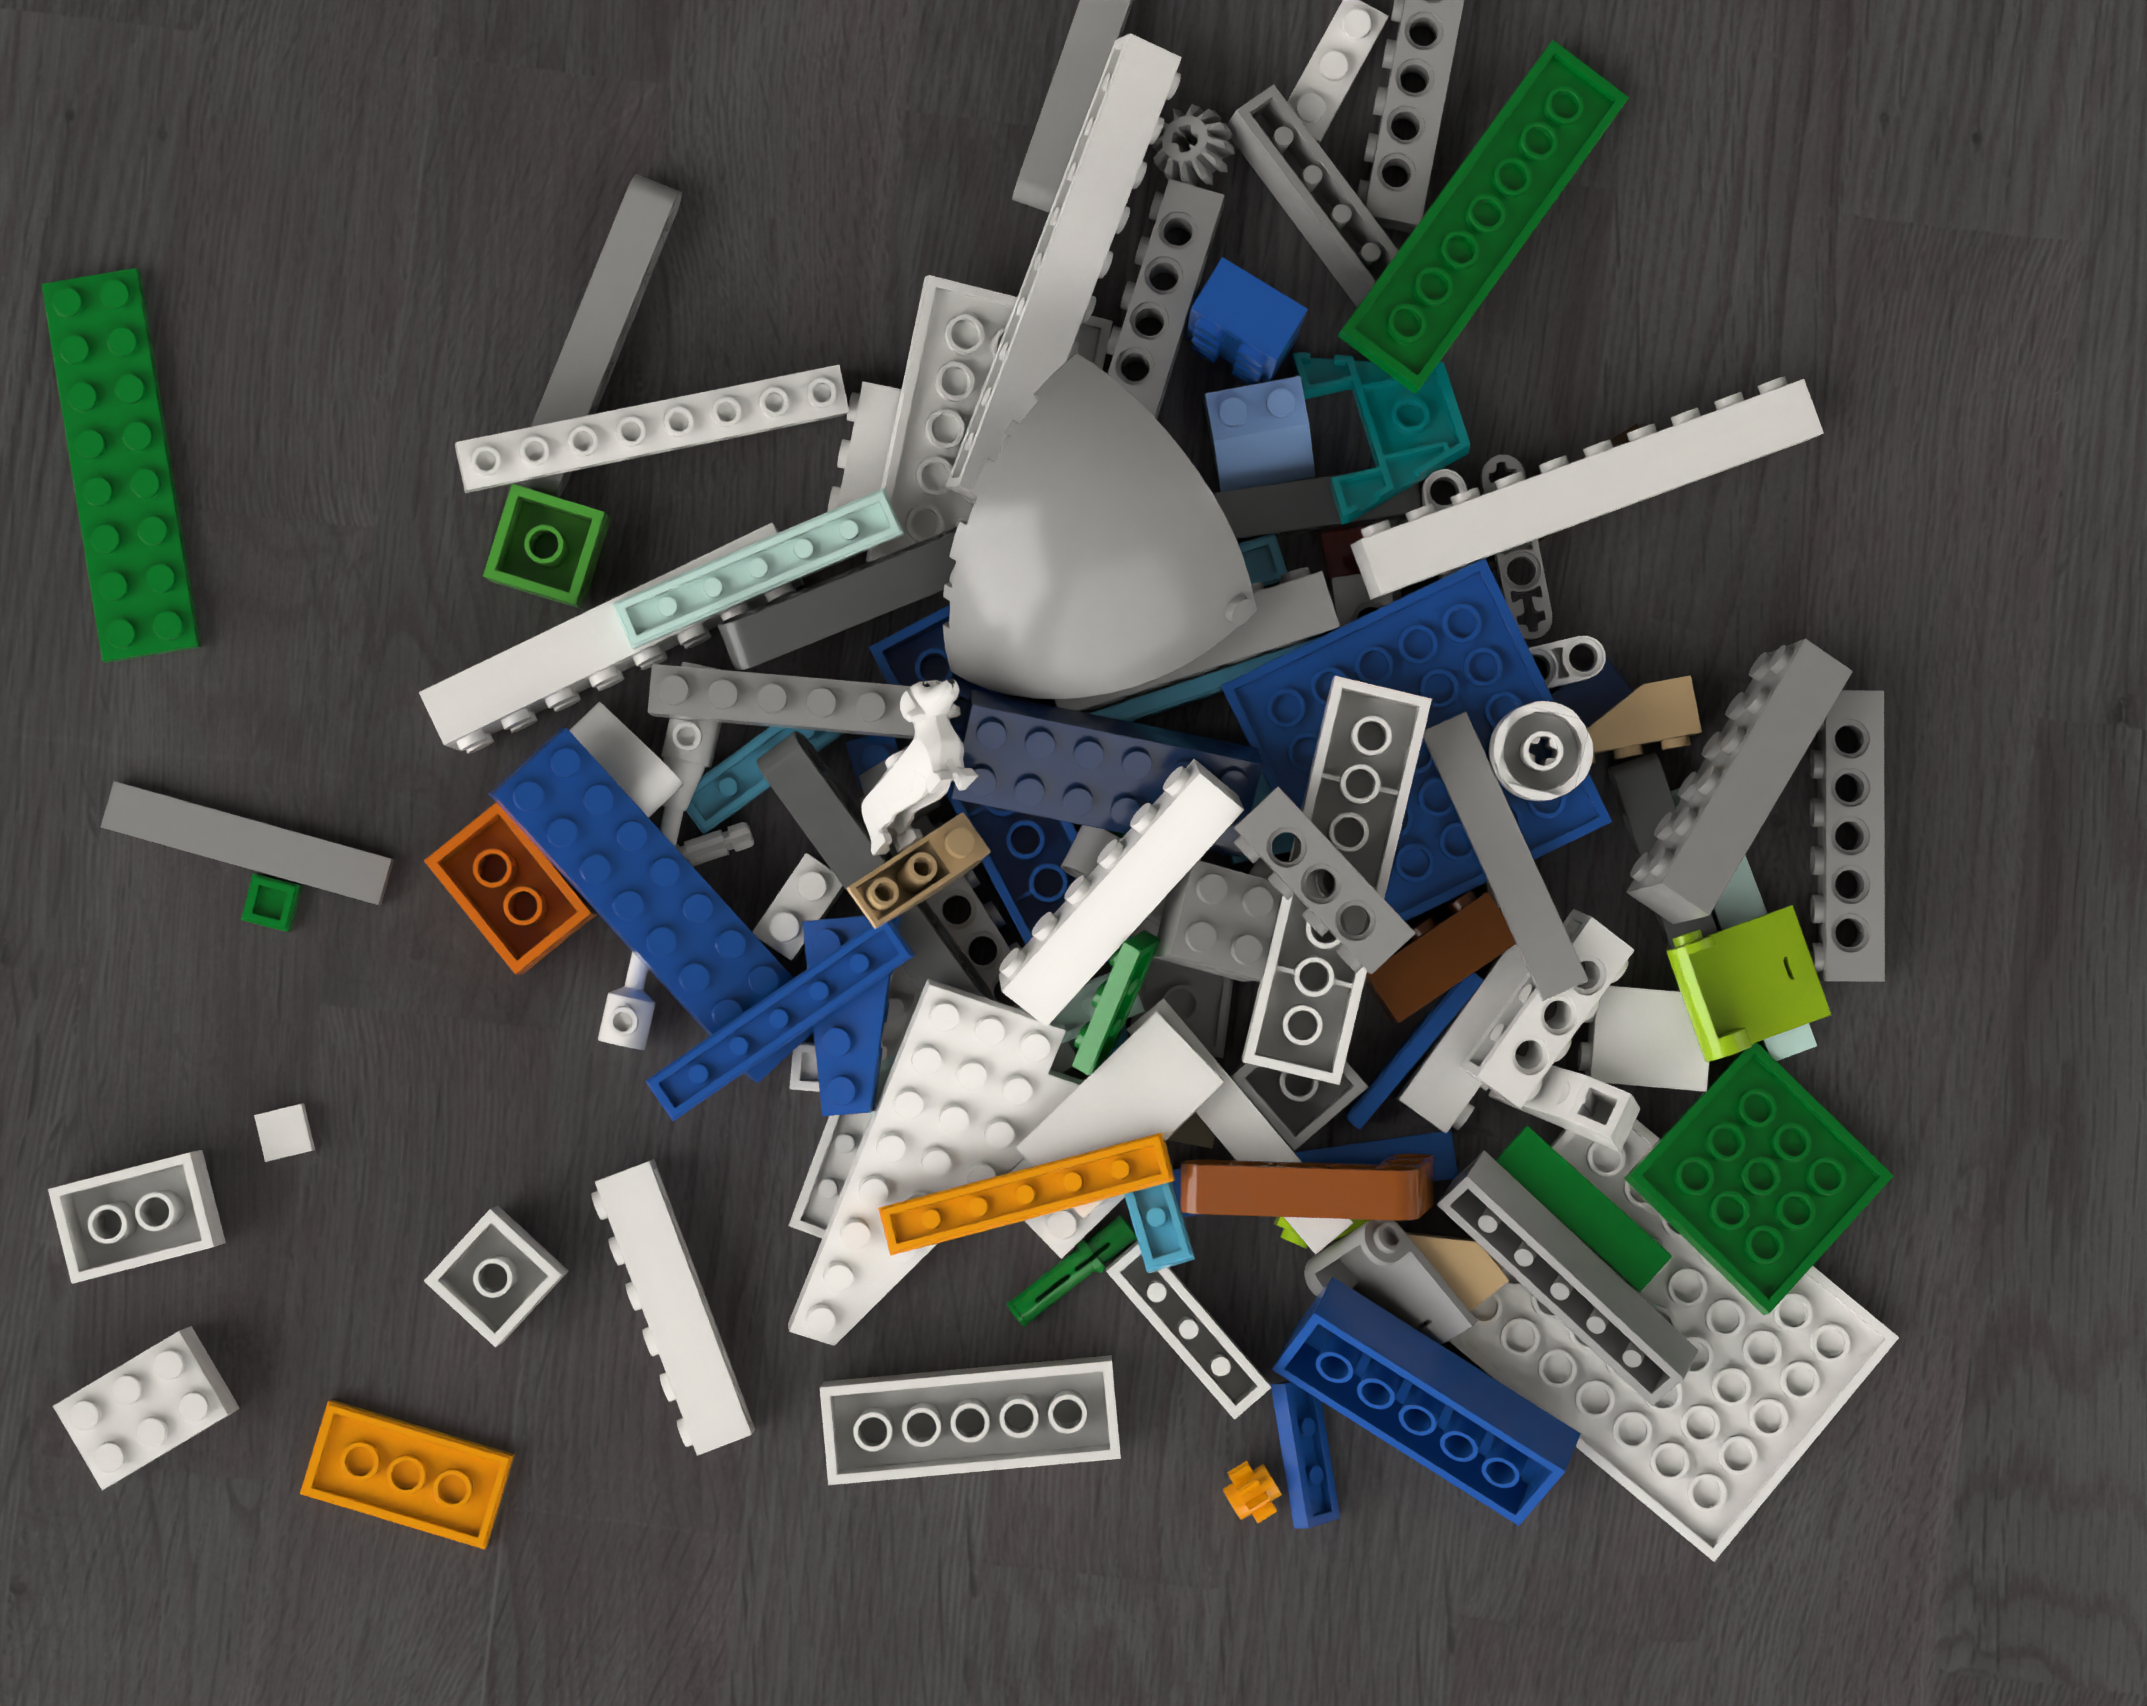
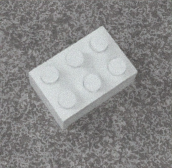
(136, 1216)
(146, 1407)

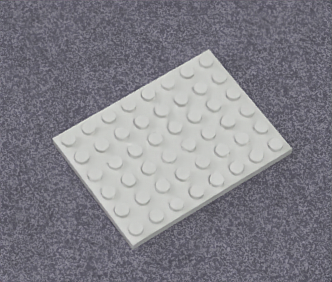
(1747, 1401)

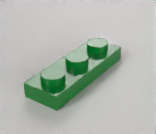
(1114, 1001)

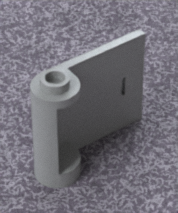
(1393, 1274)

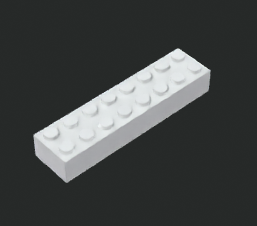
(563, 662)
(1359, 805)

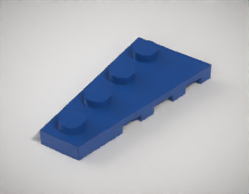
(851, 1036)

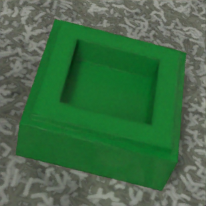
(271, 902)

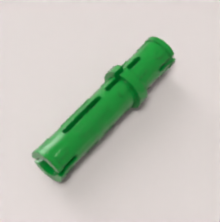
(1117, 1235)

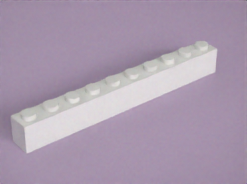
(1072, 245)
(1586, 488)

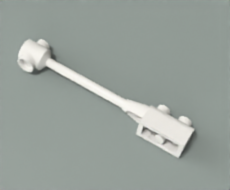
(686, 751)

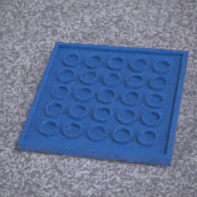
(1436, 643)

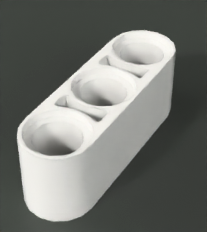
(626, 759)

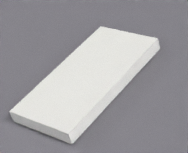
(1138, 1092)

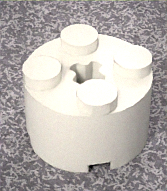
(1562, 733)

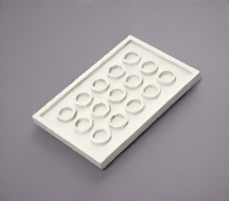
(942, 382)

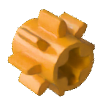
(1252, 1492)

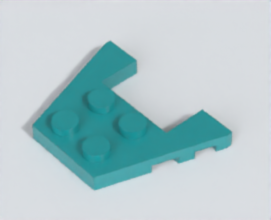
(1405, 430)

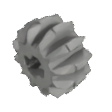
(1205, 157)

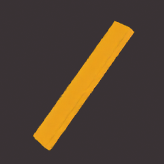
(1026, 1194)

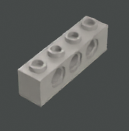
(1385, 928)

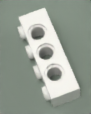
(1523, 1020)

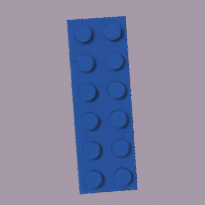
(1426, 1401)

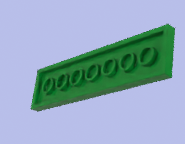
(1483, 217)
(121, 465)

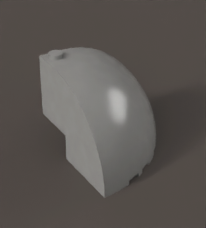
(1089, 551)

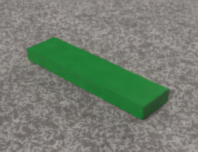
(1583, 1208)

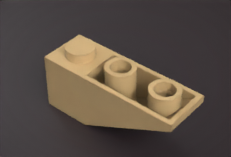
(1649, 714)
(919, 871)

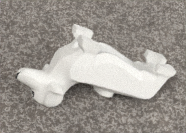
(921, 771)

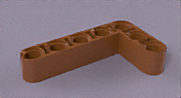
(1388, 1191)

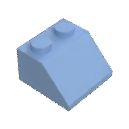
(1260, 434)

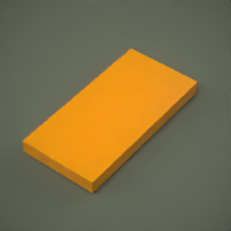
(407, 1474)

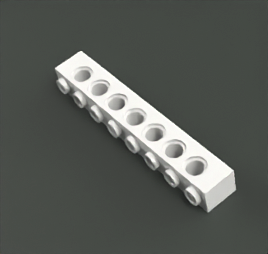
(651, 428)

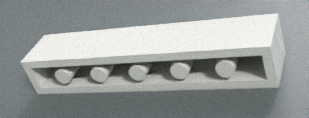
(1119, 892)
(674, 1308)

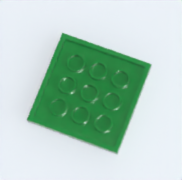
(1758, 1177)

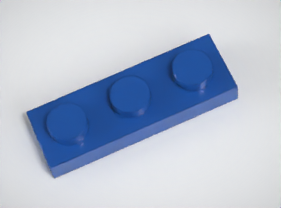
(1305, 1456)

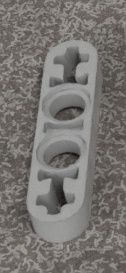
(1528, 551)

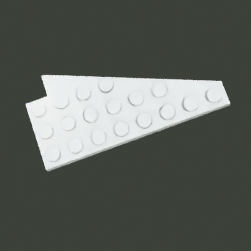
(949, 1115)

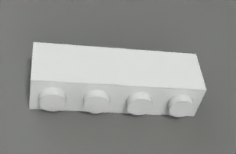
(1439, 1086)
(1190, 1331)

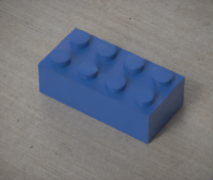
(1244, 324)

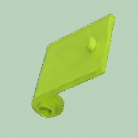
(1747, 982)

